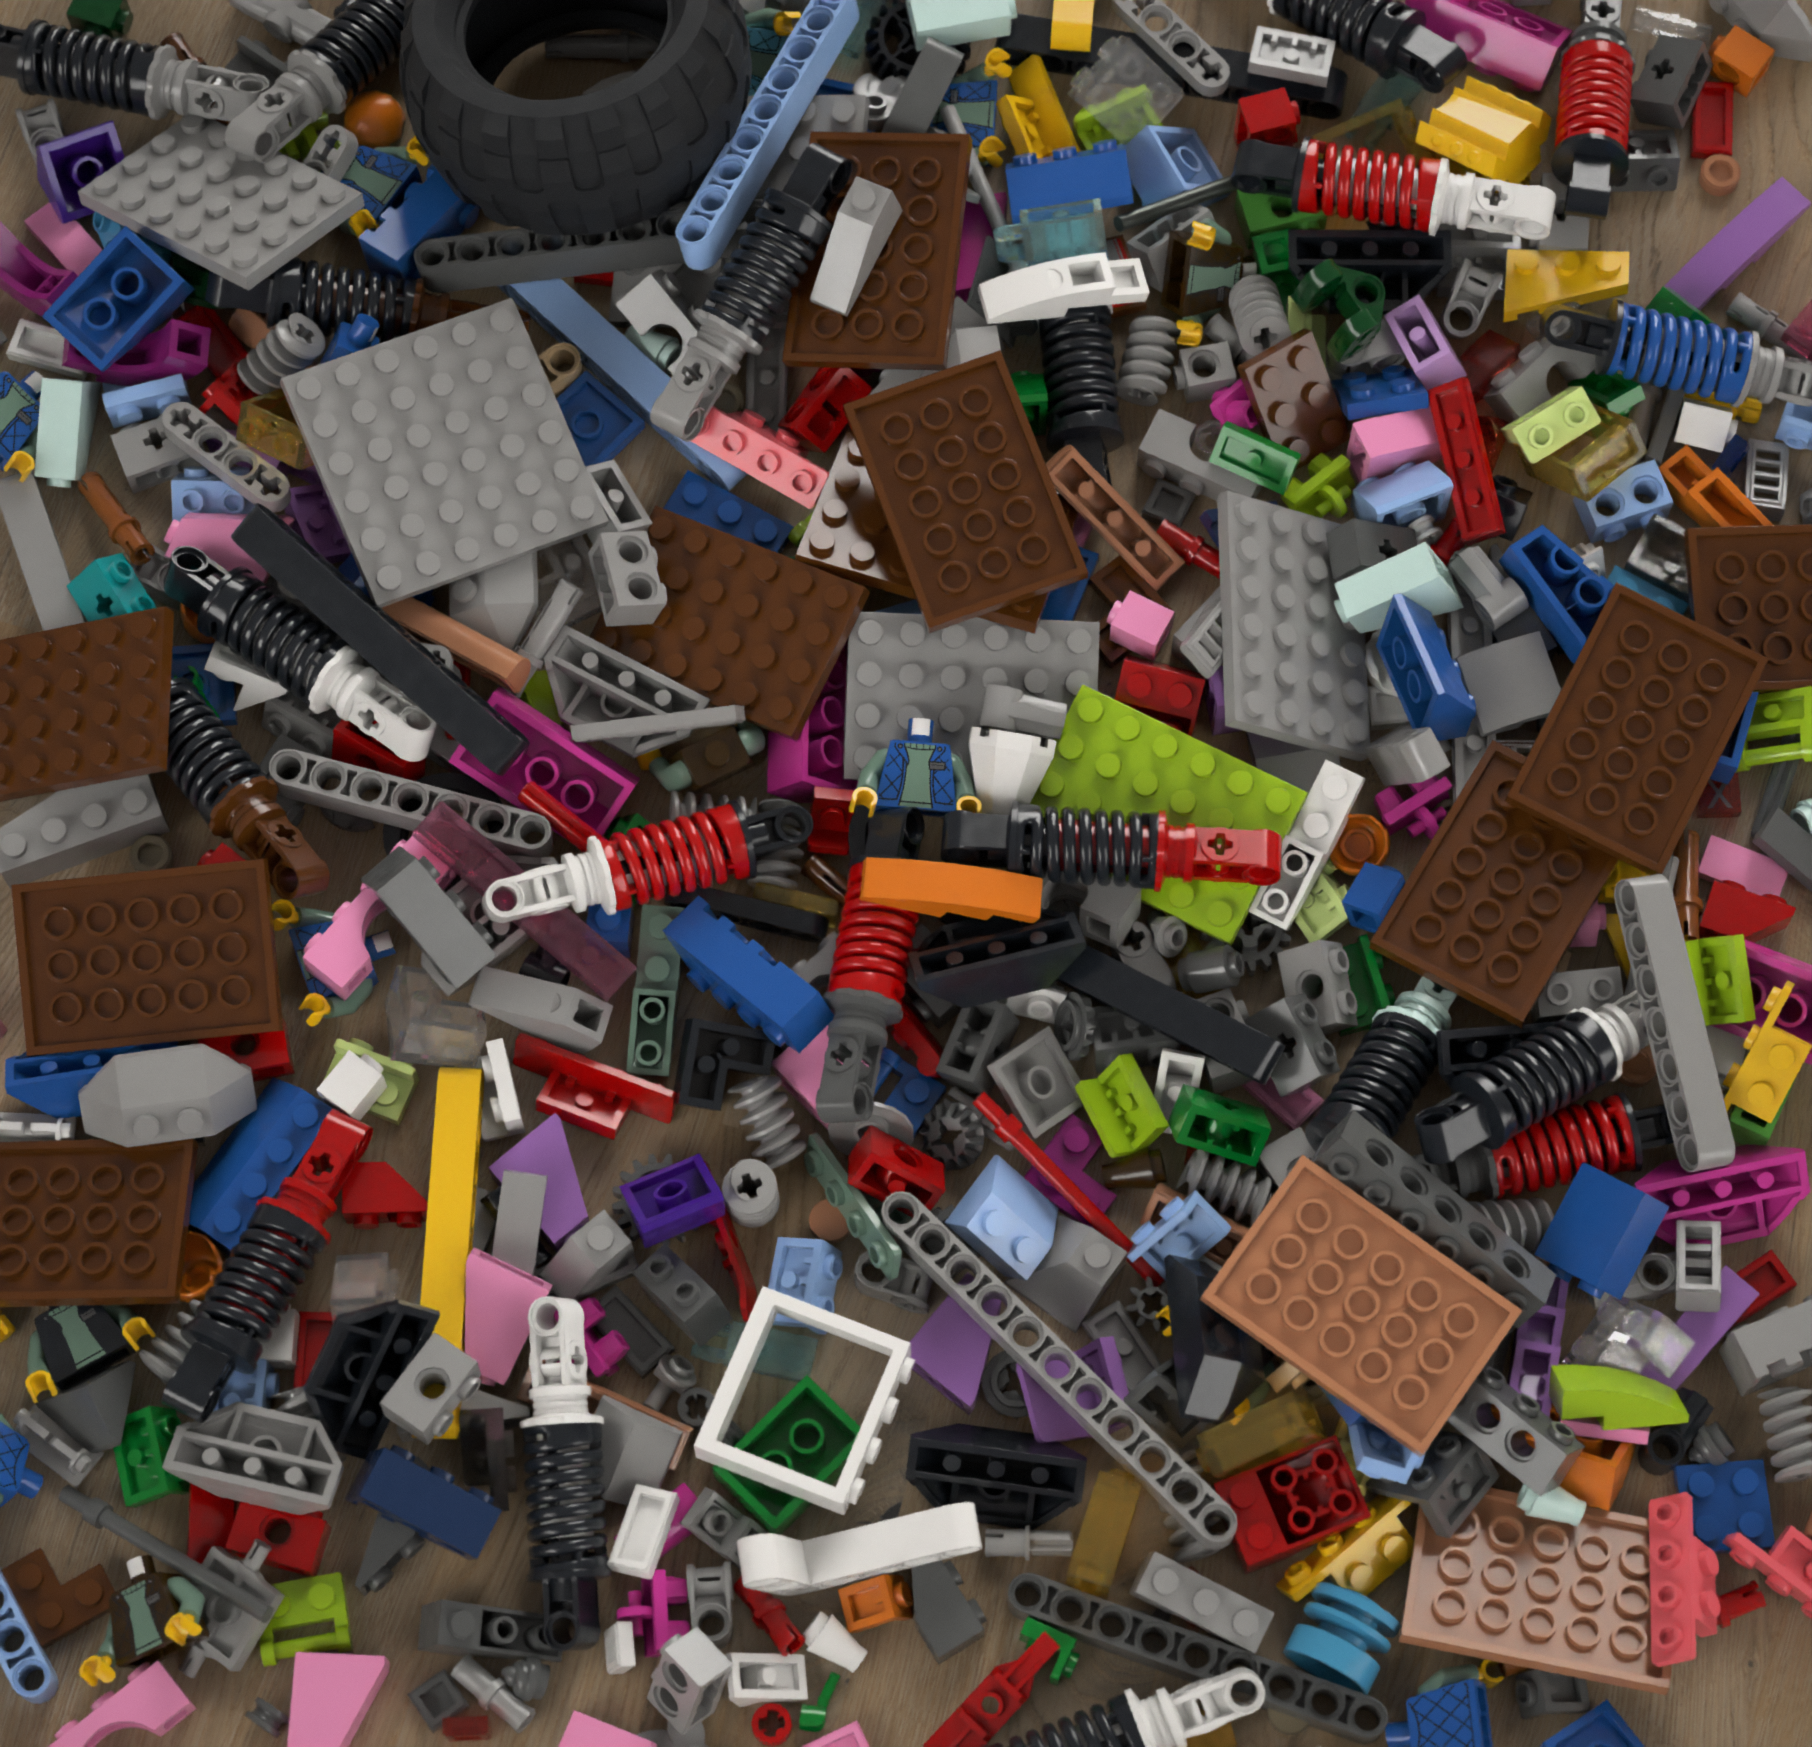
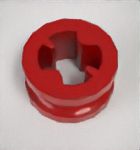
(781, 1734)

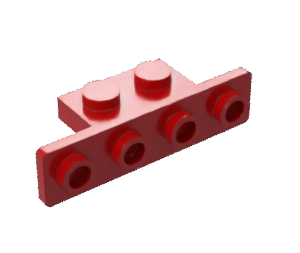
(589, 1091)

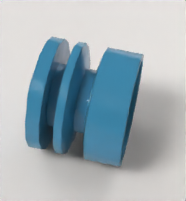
(1345, 1630)

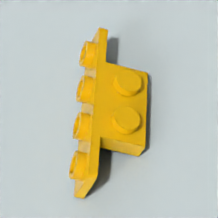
(1035, 114)
(1770, 1065)
(1357, 1556)

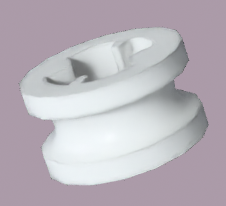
(1425, 530)

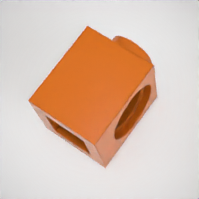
(1740, 59)

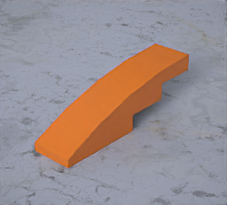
(951, 888)

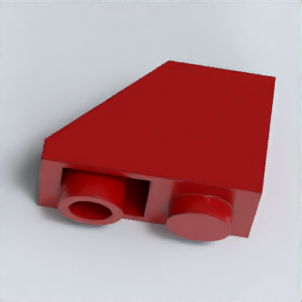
(1736, 911)
(381, 1195)

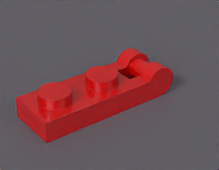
(914, 1035)

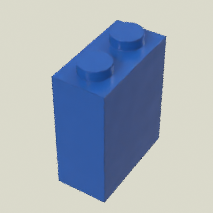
(1600, 1232)

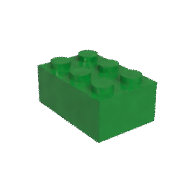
(801, 1434)

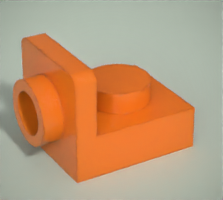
(876, 1602)

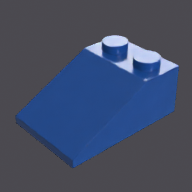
(117, 300)

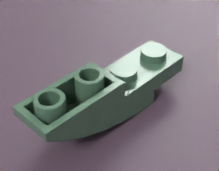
(654, 995)

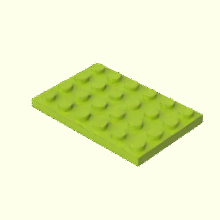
(1135, 763)

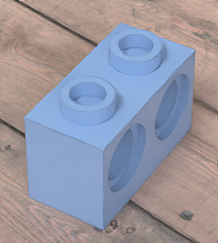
(1627, 510)

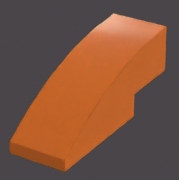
(1707, 494)

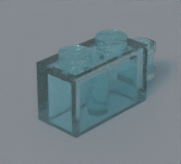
(1053, 233)

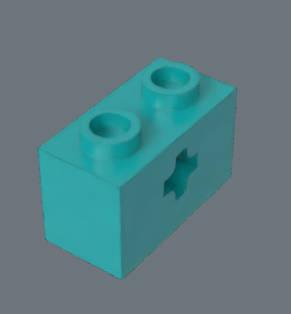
(109, 589)

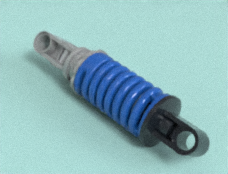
(1682, 354)

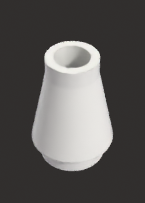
(832, 1641)

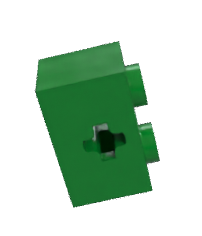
(1219, 1125)

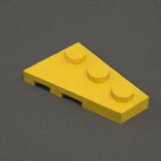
(1561, 276)

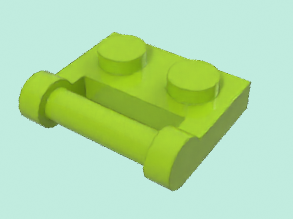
(1776, 716)
(308, 1603)

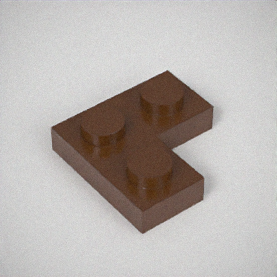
(1113, 584)
(55, 1608)

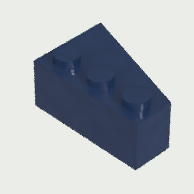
(425, 1501)

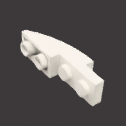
(1061, 284)
(1309, 844)

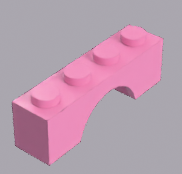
(340, 953)
(147, 1702)

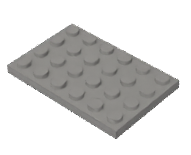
(219, 204)
(1285, 651)
(942, 676)

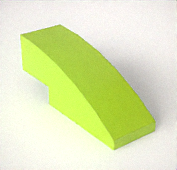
(1614, 1397)

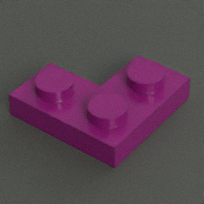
(1072, 1152)

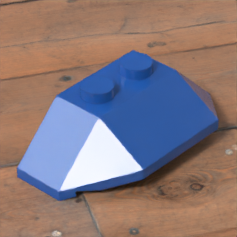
(54, 1079)

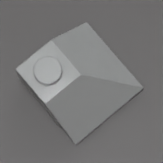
(1072, 1273)

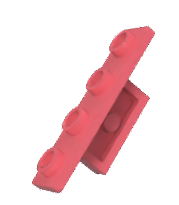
(763, 453)
(1785, 1566)
(1680, 1581)

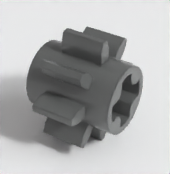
(1140, 1306)

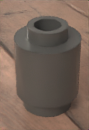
(1210, 969)

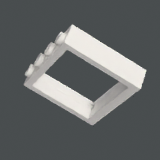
(866, 1446)

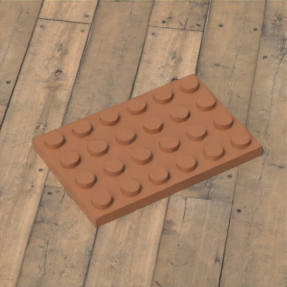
(1361, 1305)
(1537, 1593)

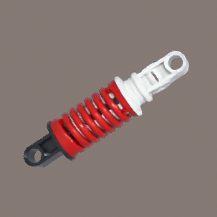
(1389, 191)
(651, 861)

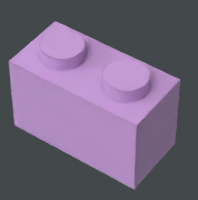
(1424, 343)

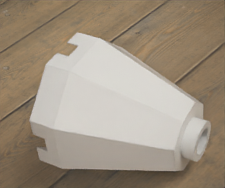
(1007, 767)

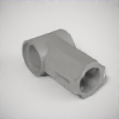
(1493, 596)
(1011, 711)

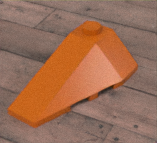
(1597, 1471)

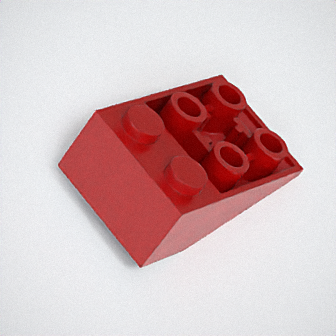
(1162, 692)
(1292, 1503)

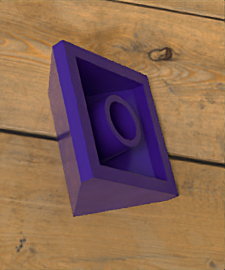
(73, 163)
(673, 1200)

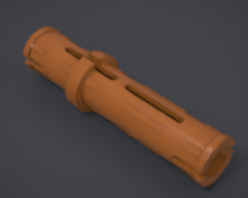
(121, 526)
(1687, 885)

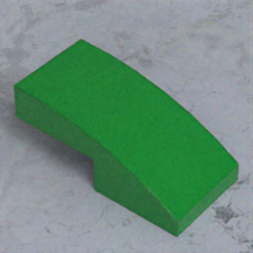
(1272, 262)

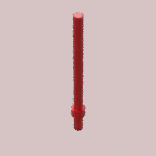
(1009, 1129)

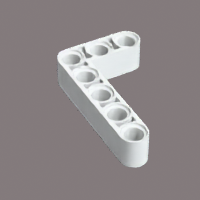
(801, 1567)

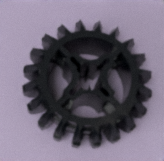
(897, 23)

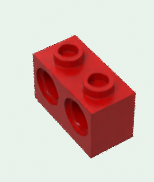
(1267, 118)
(819, 411)

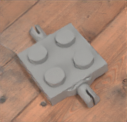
(230, 1628)

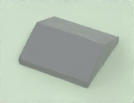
(1288, 761)
(1037, 1082)
(633, 1449)

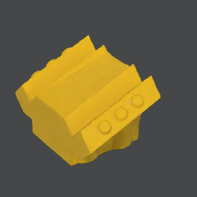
(1486, 133)

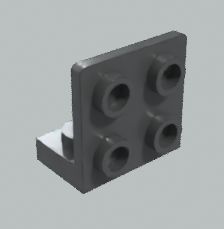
(1446, 1484)

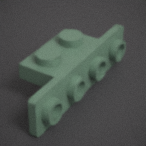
(858, 1208)

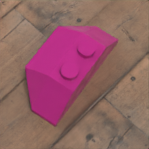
(1746, 1195)

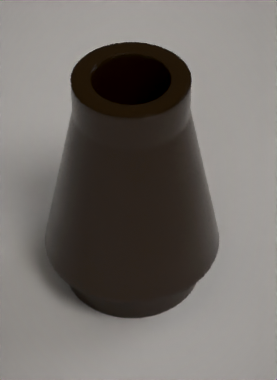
(1136, 1171)

